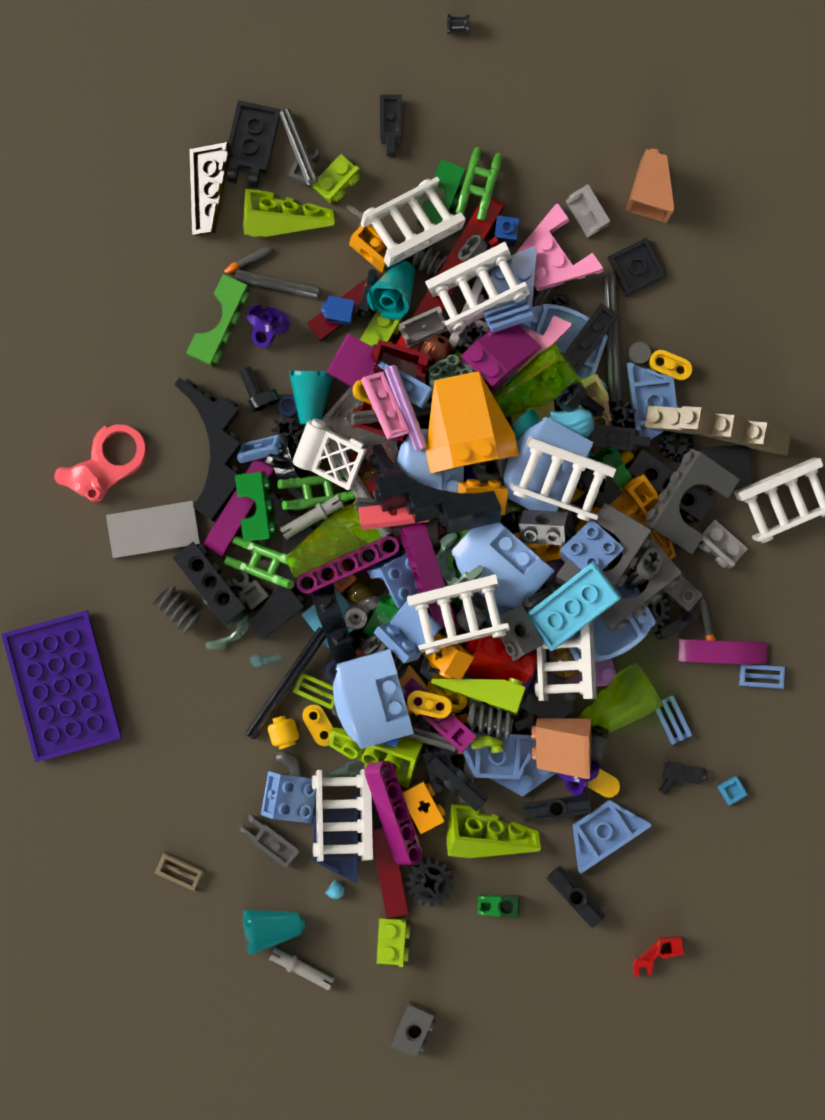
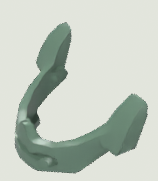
(449, 575)
(242, 627)

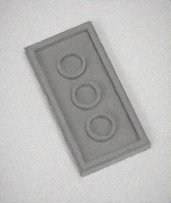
(152, 529)

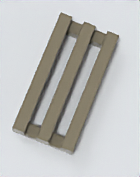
(196, 879)

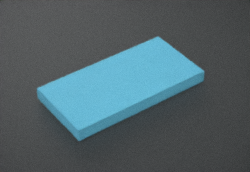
(573, 606)

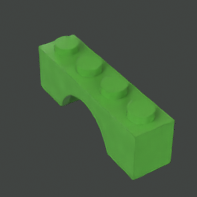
(207, 346)

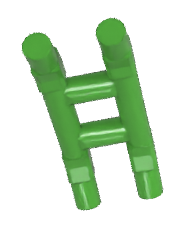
(485, 193)
(308, 500)
(251, 568)

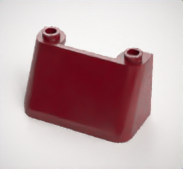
(407, 360)

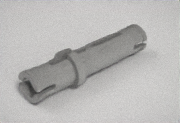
(311, 517)
(292, 964)

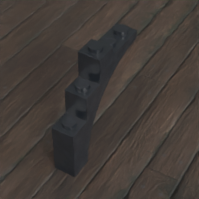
(223, 447)
(453, 509)
(283, 601)
(333, 623)

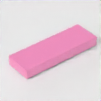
(385, 405)

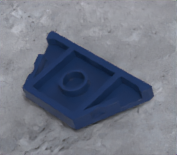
(342, 864)

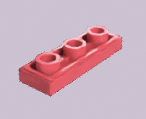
(373, 517)

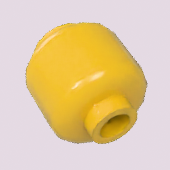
(283, 732)

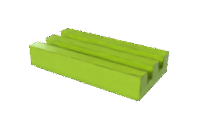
(299, 683)

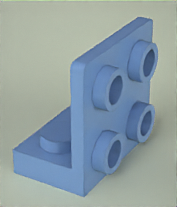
(591, 545)
(397, 577)
(405, 633)
(288, 798)

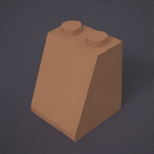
(652, 188)
(563, 746)

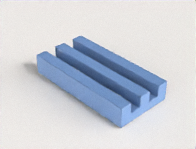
(506, 313)
(259, 448)
(742, 675)
(682, 721)

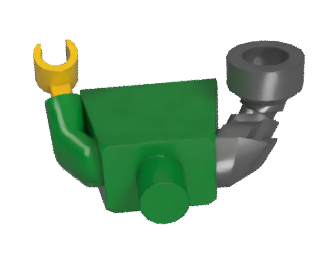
(381, 610)

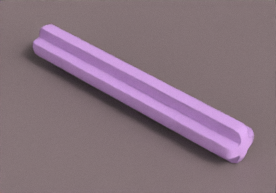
(406, 407)

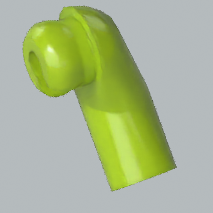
(486, 741)

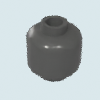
(481, 613)

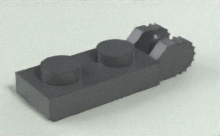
(271, 842)

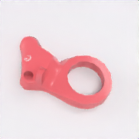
(98, 475)

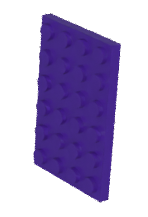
(61, 686)

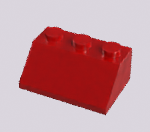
(495, 663)

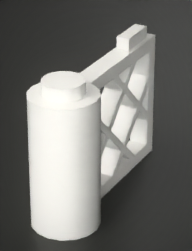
(314, 445)

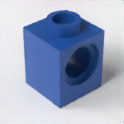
(506, 230)
(338, 310)

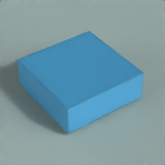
(732, 790)

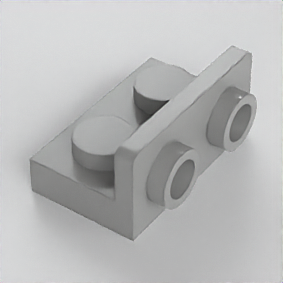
(722, 545)

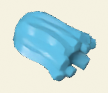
(577, 420)

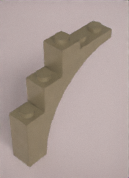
(723, 427)

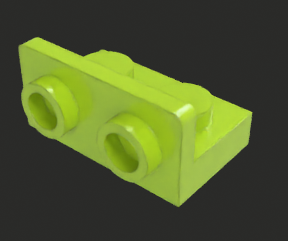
(336, 179)
(380, 329)
(392, 940)

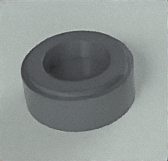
(639, 353)

